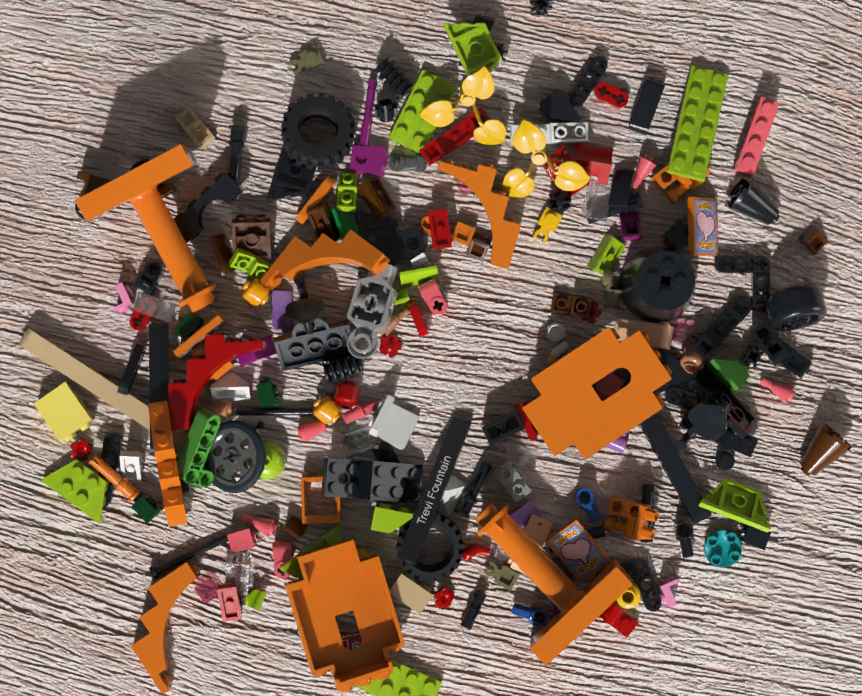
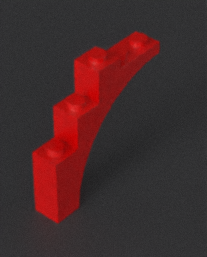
(218, 352)

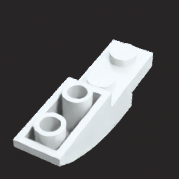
(560, 132)

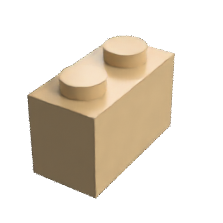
(411, 592)

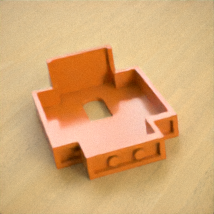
(572, 410)
(335, 584)

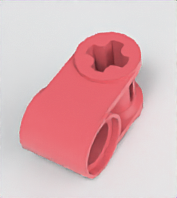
(431, 294)
(282, 554)

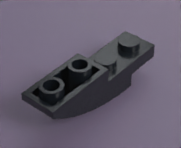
(729, 440)

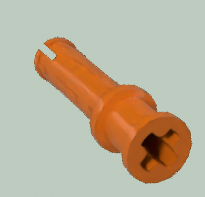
(121, 483)

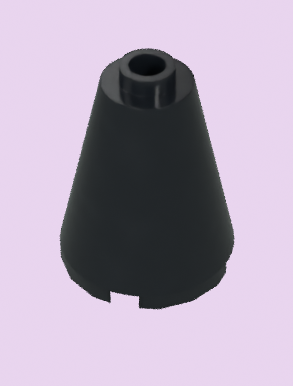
(752, 202)

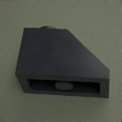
(558, 109)

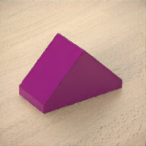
(630, 227)
(258, 355)

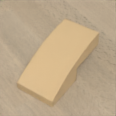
(195, 128)

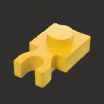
(548, 222)

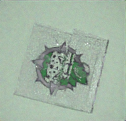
(354, 437)

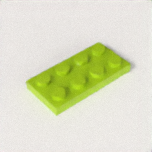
(410, 127)
(404, 682)

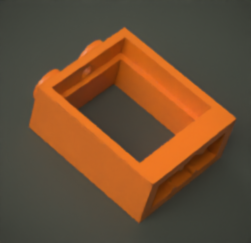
(314, 519)

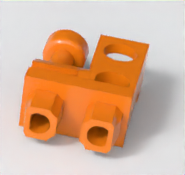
(663, 180)
(636, 515)

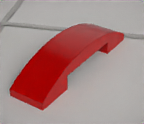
(452, 138)

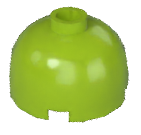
(274, 462)

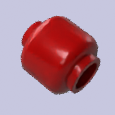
(347, 394)

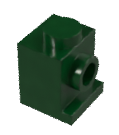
(189, 325)
(267, 393)
(145, 507)

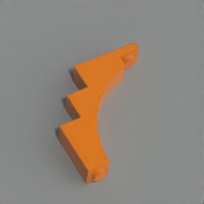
(300, 258)
(152, 647)

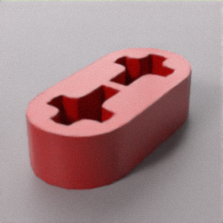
(608, 99)
(417, 318)
(145, 320)

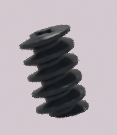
(394, 78)
(342, 368)

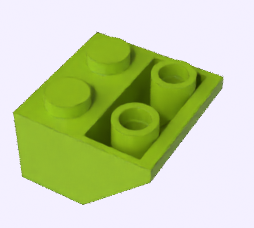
(389, 519)

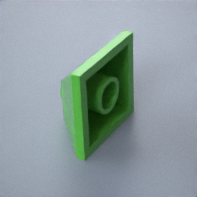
(729, 372)

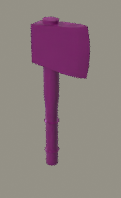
(363, 157)

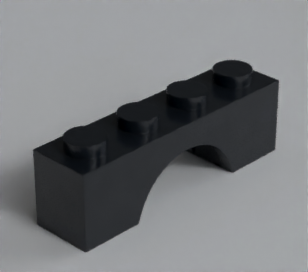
(190, 222)

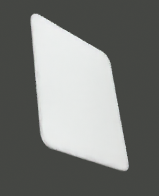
(419, 260)

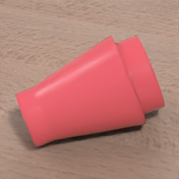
(310, 430)

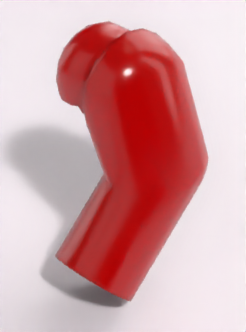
(474, 549)

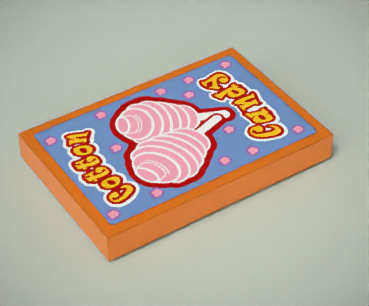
(702, 226)
(199, 336)
(578, 550)

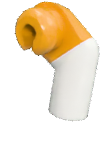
(557, 352)

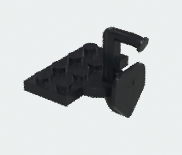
(311, 333)
(715, 411)

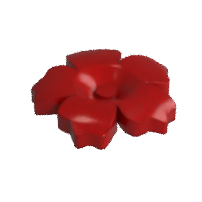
(594, 313)
(390, 346)
(80, 449)
(443, 597)

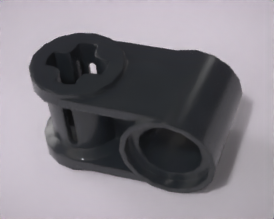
(149, 277)

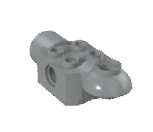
(371, 310)

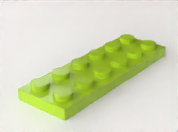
(697, 123)

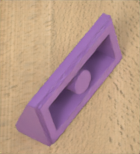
(280, 300)
(523, 513)

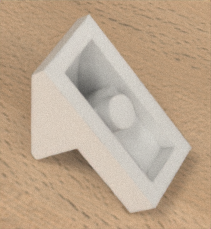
(131, 465)

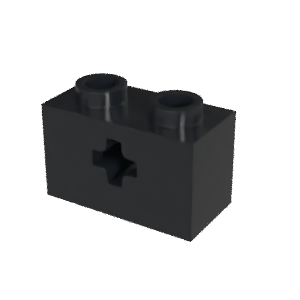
(770, 343)
(503, 427)

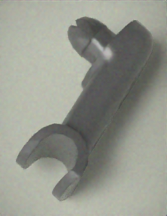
(405, 163)

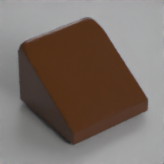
(813, 240)
(478, 247)
(295, 527)

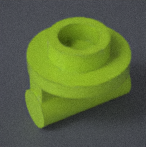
(255, 598)

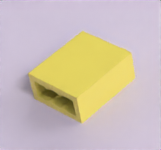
(64, 412)

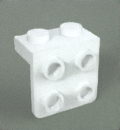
(393, 423)

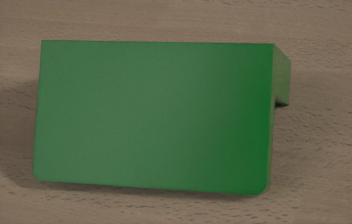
(345, 222)

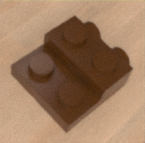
(252, 235)

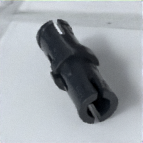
(473, 609)

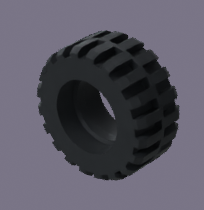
(323, 108)

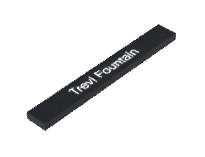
(434, 490)

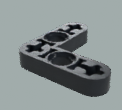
(755, 274)
(629, 566)

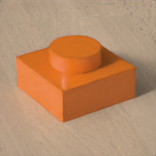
(463, 234)

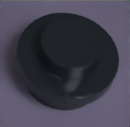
(724, 460)

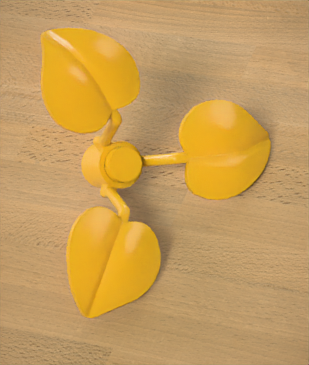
(479, 85)
(530, 138)

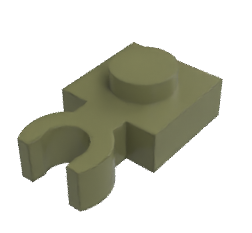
(309, 58)
(504, 577)

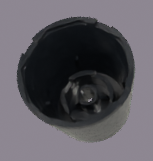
(643, 289)

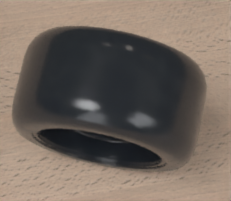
(796, 307)

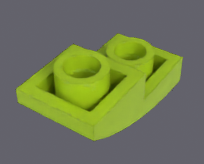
(347, 192)
(250, 263)

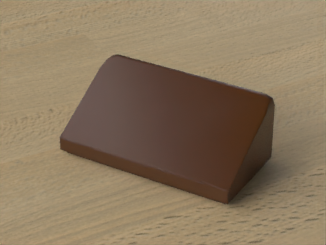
(376, 196)
(323, 221)
(222, 252)

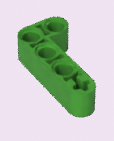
(197, 448)

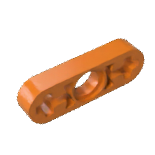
(316, 198)

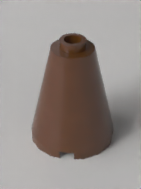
(823, 450)

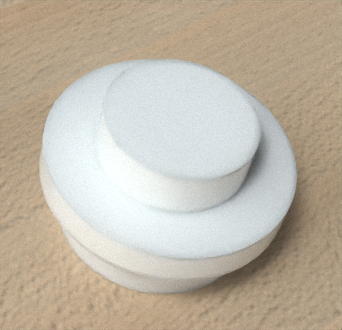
(555, 332)

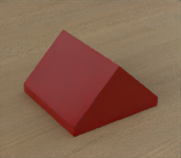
(594, 160)

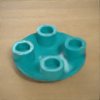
(722, 548)

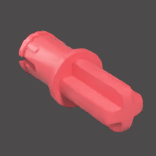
(360, 411)

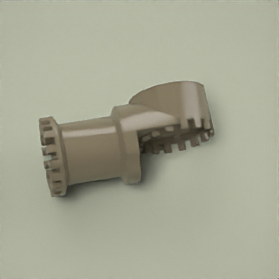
(611, 282)

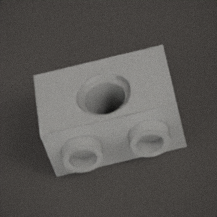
(512, 481)

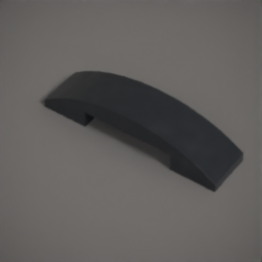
(722, 327)

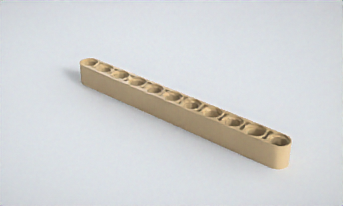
(92, 381)

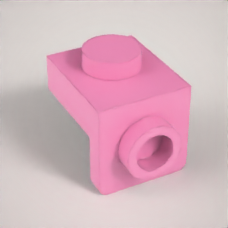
(125, 294)
(666, 595)

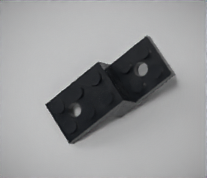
(372, 480)

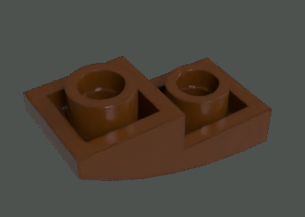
(570, 305)

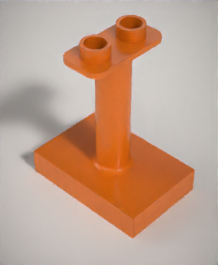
(140, 189)
(575, 606)

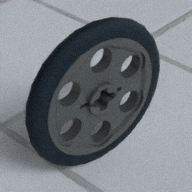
(255, 451)

